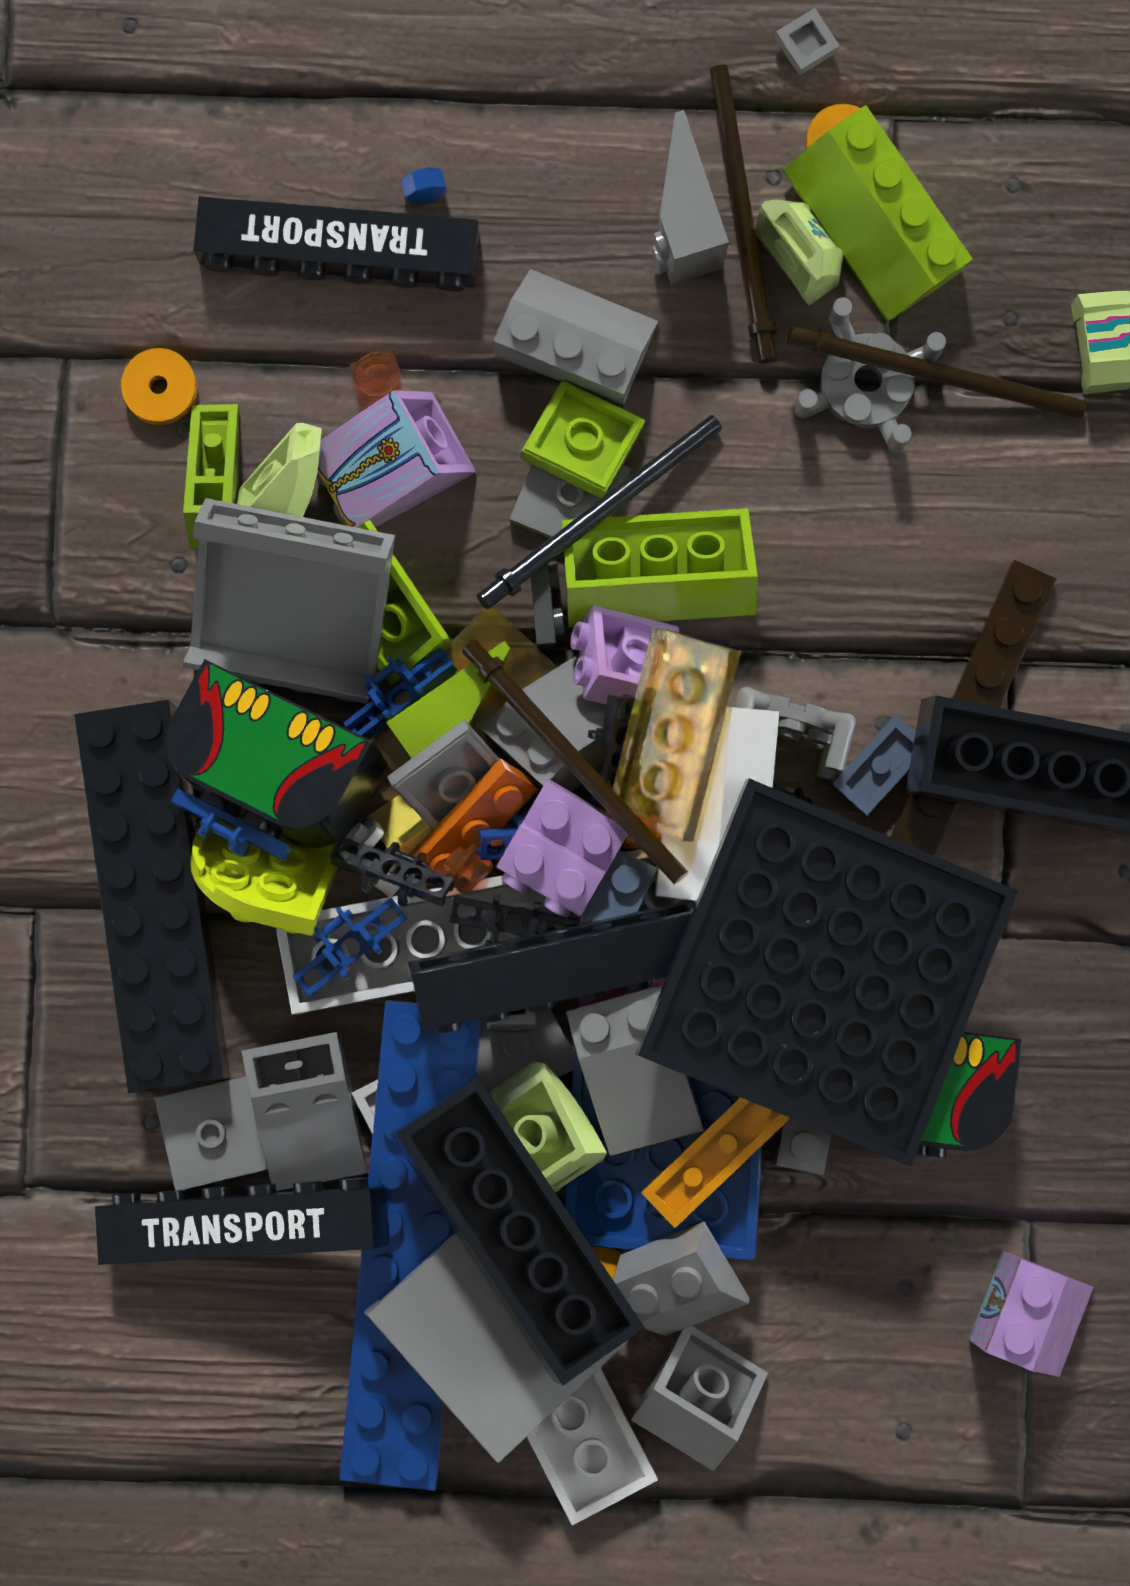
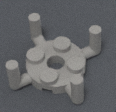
(859, 407)
(819, 724)

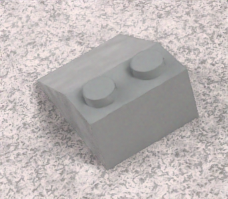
(689, 228)
(568, 710)
(632, 1096)

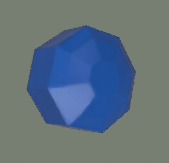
(423, 186)

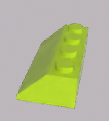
(877, 214)
(664, 566)

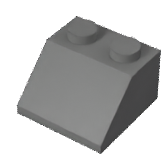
(679, 1281)
(700, 1397)

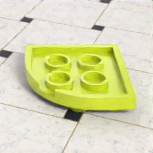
(263, 886)

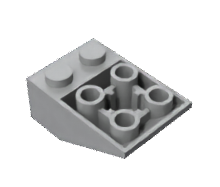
(305, 1110)

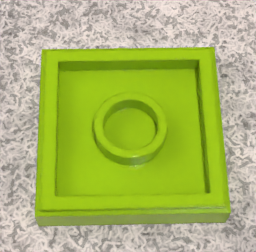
(582, 439)

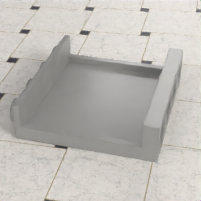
(289, 599)
(471, 1350)

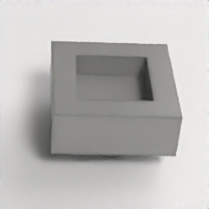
(807, 41)

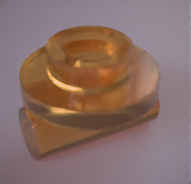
(376, 373)
(466, 868)

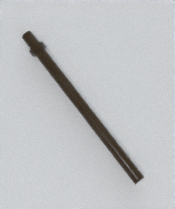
(761, 328)
(822, 343)
(492, 671)

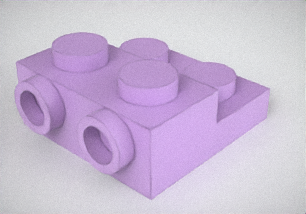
(611, 652)
(562, 849)

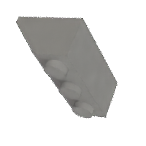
(574, 337)

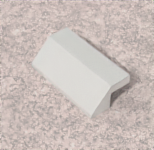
(743, 752)

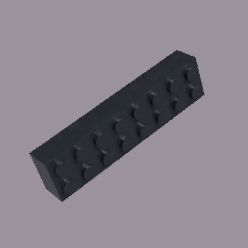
(150, 900)

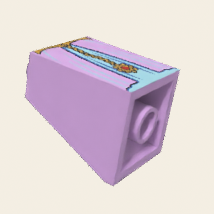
(391, 458)
(1030, 1315)

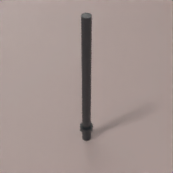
(509, 581)

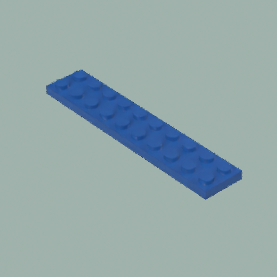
(390, 1410)

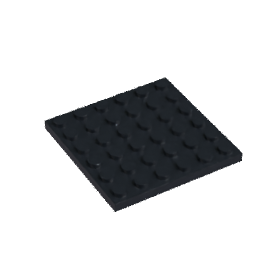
(827, 972)

